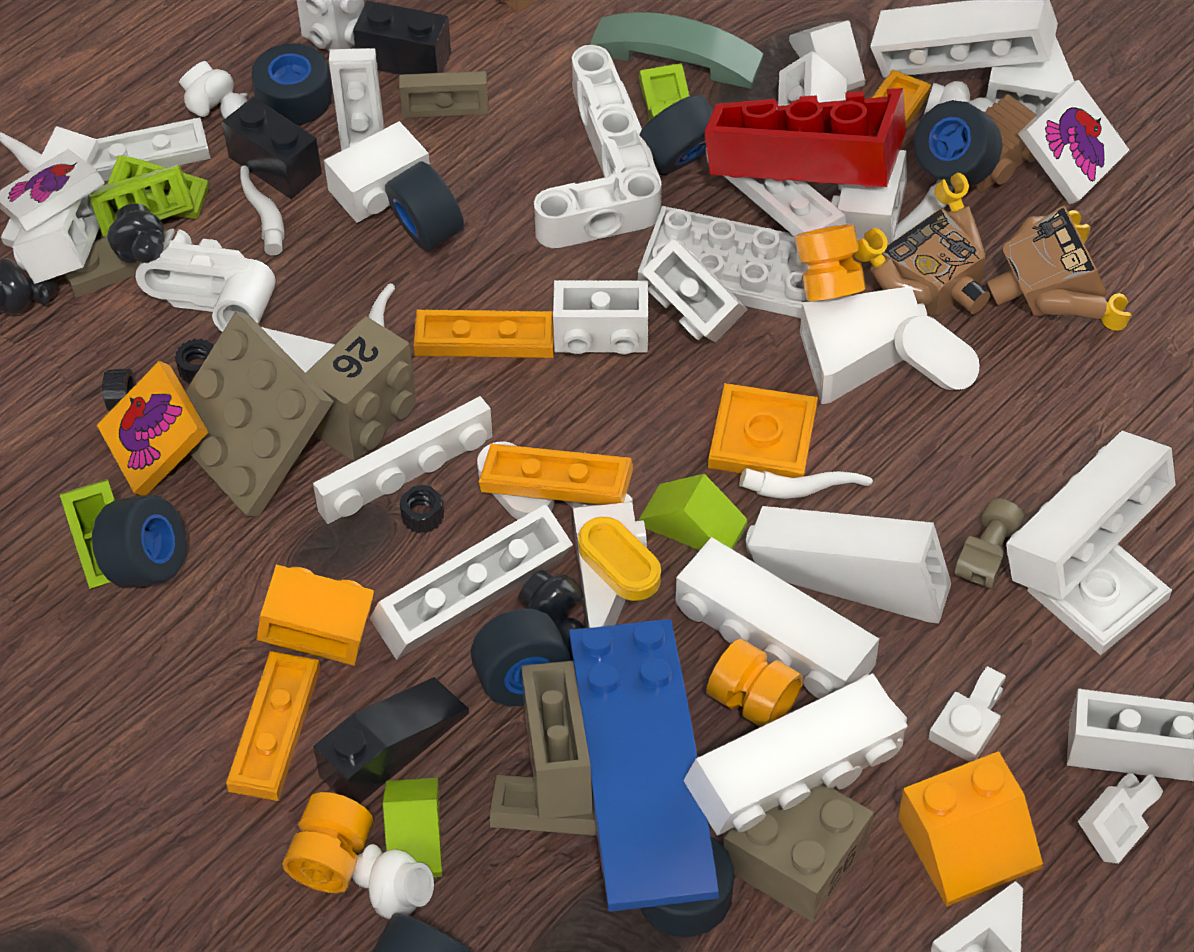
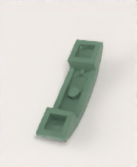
(680, 39)

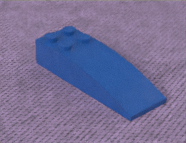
(639, 752)

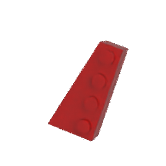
(809, 139)

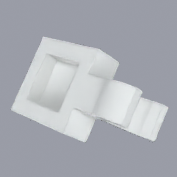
(968, 722)
(1116, 819)

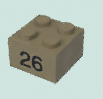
(370, 386)
(802, 850)

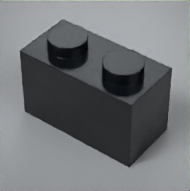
(404, 38)
(272, 147)

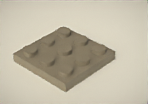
(255, 411)

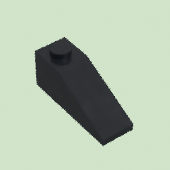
(385, 738)

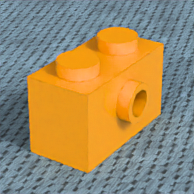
(315, 614)

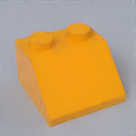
(971, 828)

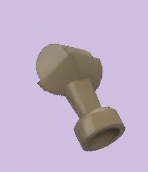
(982, 557)

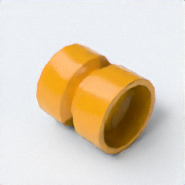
(830, 262)
(749, 682)
(326, 847)

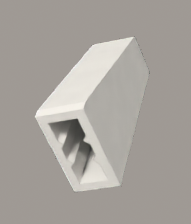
(855, 558)

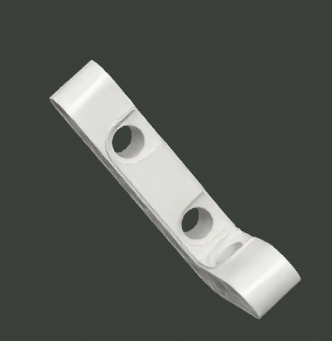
(631, 185)

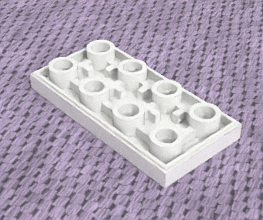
(749, 260)

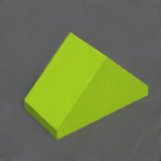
(81, 510)
(693, 512)
(414, 820)

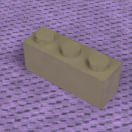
(556, 740)

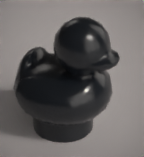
(136, 234)
(18, 291)
(556, 598)

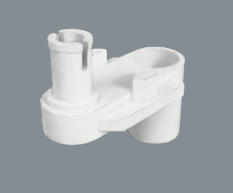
(207, 279)

